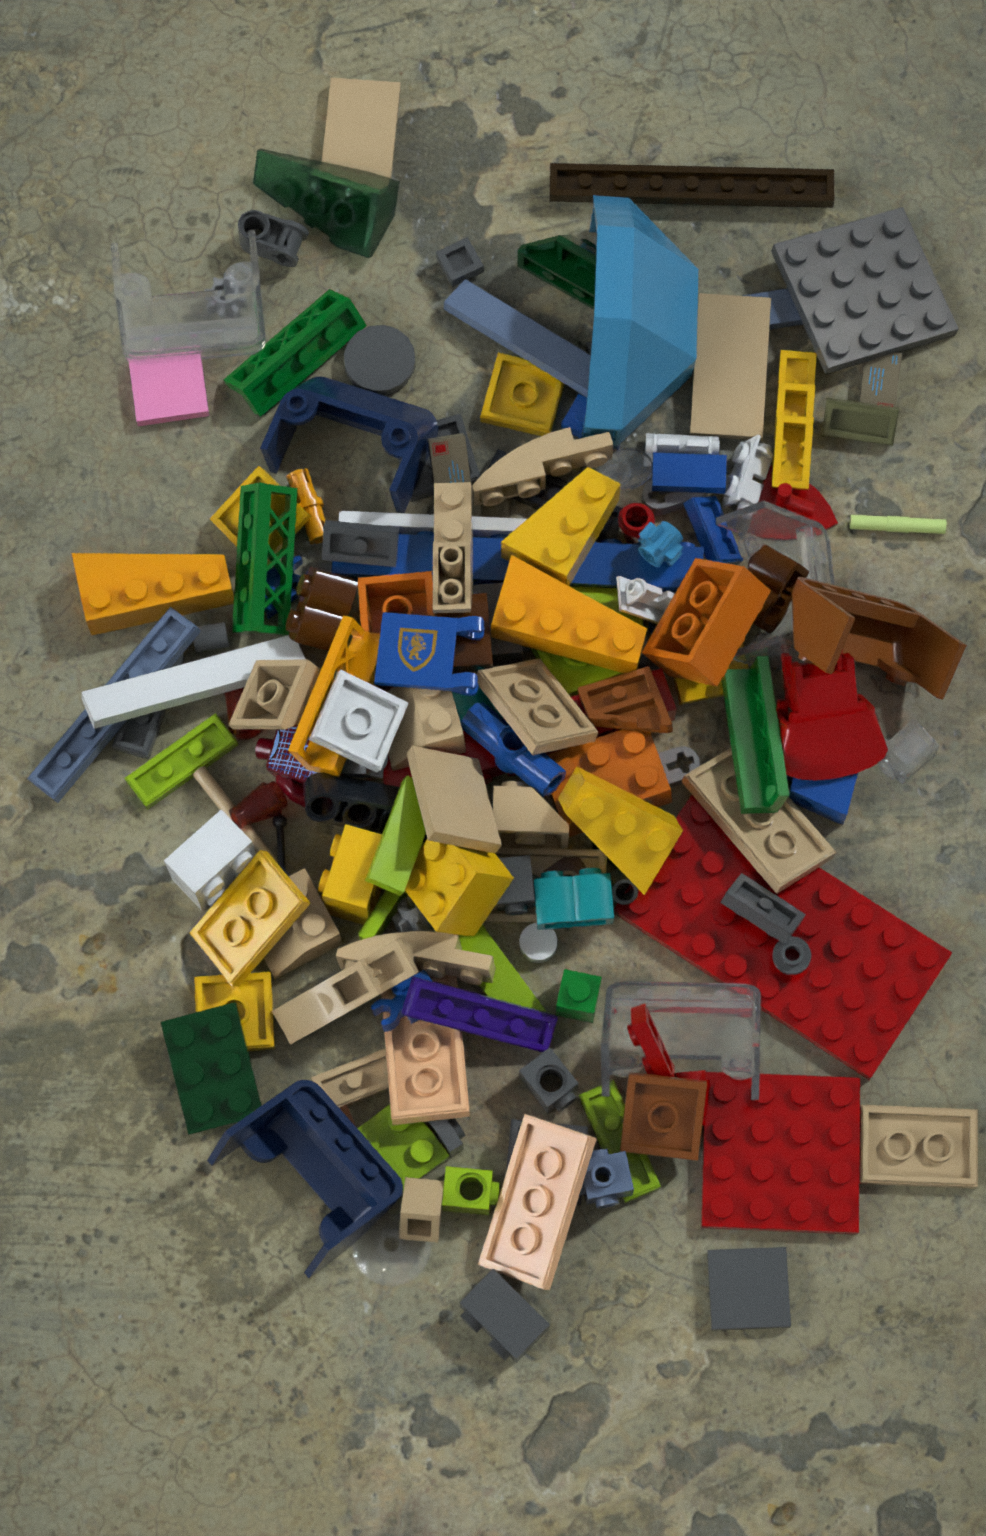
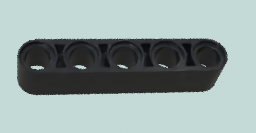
(340, 801)

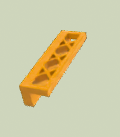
(357, 660)

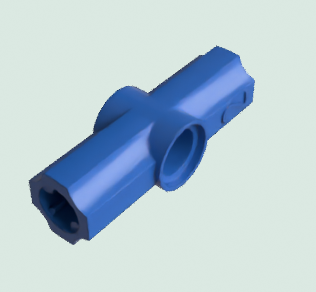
(497, 736)

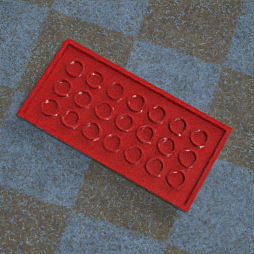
(864, 960)

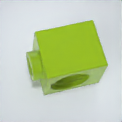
(454, 1180)

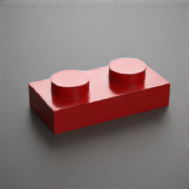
(644, 1033)

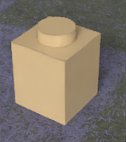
(421, 1210)

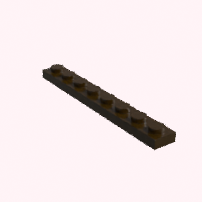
(693, 185)

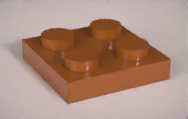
(663, 1116)

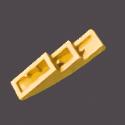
(794, 419)

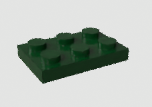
(211, 1067)

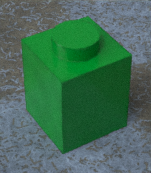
(578, 996)

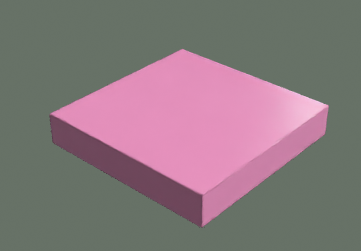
(168, 391)

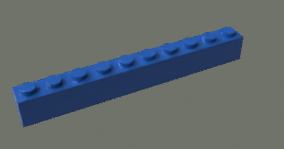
(599, 569)

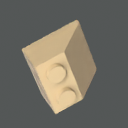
(275, 694)
(428, 723)
(527, 818)
(308, 936)

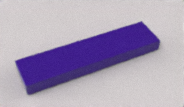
(479, 1014)

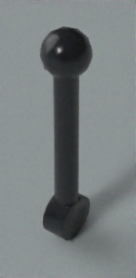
(279, 823)

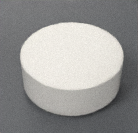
(537, 945)

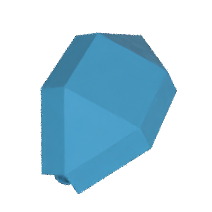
(641, 319)

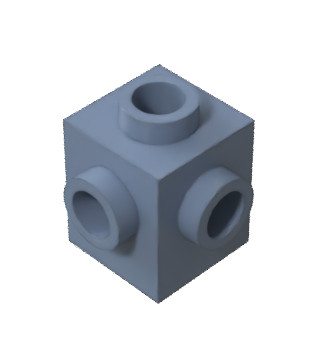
(619, 1181)

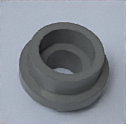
(791, 967)

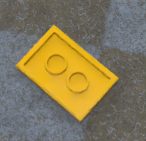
(249, 918)

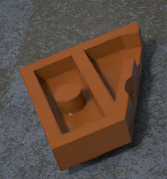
(626, 703)

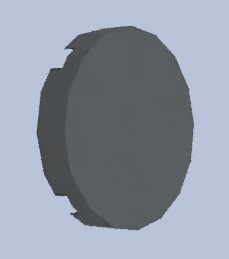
(379, 359)

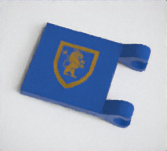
(421, 652)

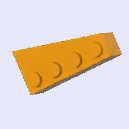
(140, 588)
(563, 621)

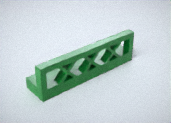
(296, 351)
(252, 557)
(755, 738)

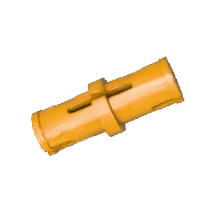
(310, 502)

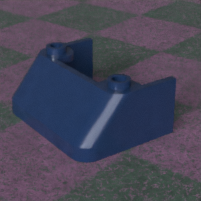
(401, 427)
(327, 1154)

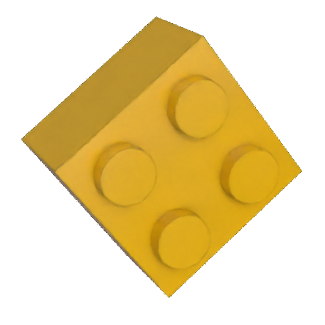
(344, 886)
(454, 886)

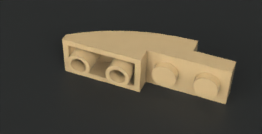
(526, 467)
(452, 548)
(430, 951)
(345, 991)

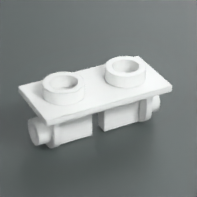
(681, 444)
(750, 460)
(642, 599)

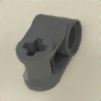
(278, 240)

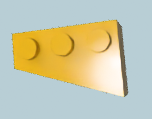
(565, 526)
(621, 825)

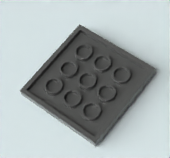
(864, 290)

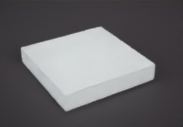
(358, 721)

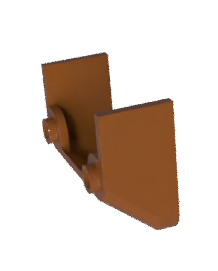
(874, 633)

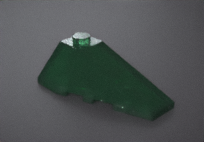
(338, 200)

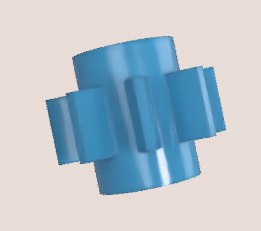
(660, 544)

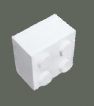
(210, 860)

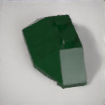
(562, 263)

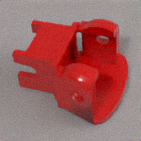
(830, 726)

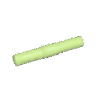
(898, 524)

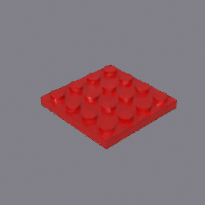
(782, 1157)

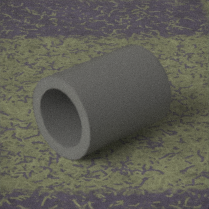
(211, 637)
(618, 878)

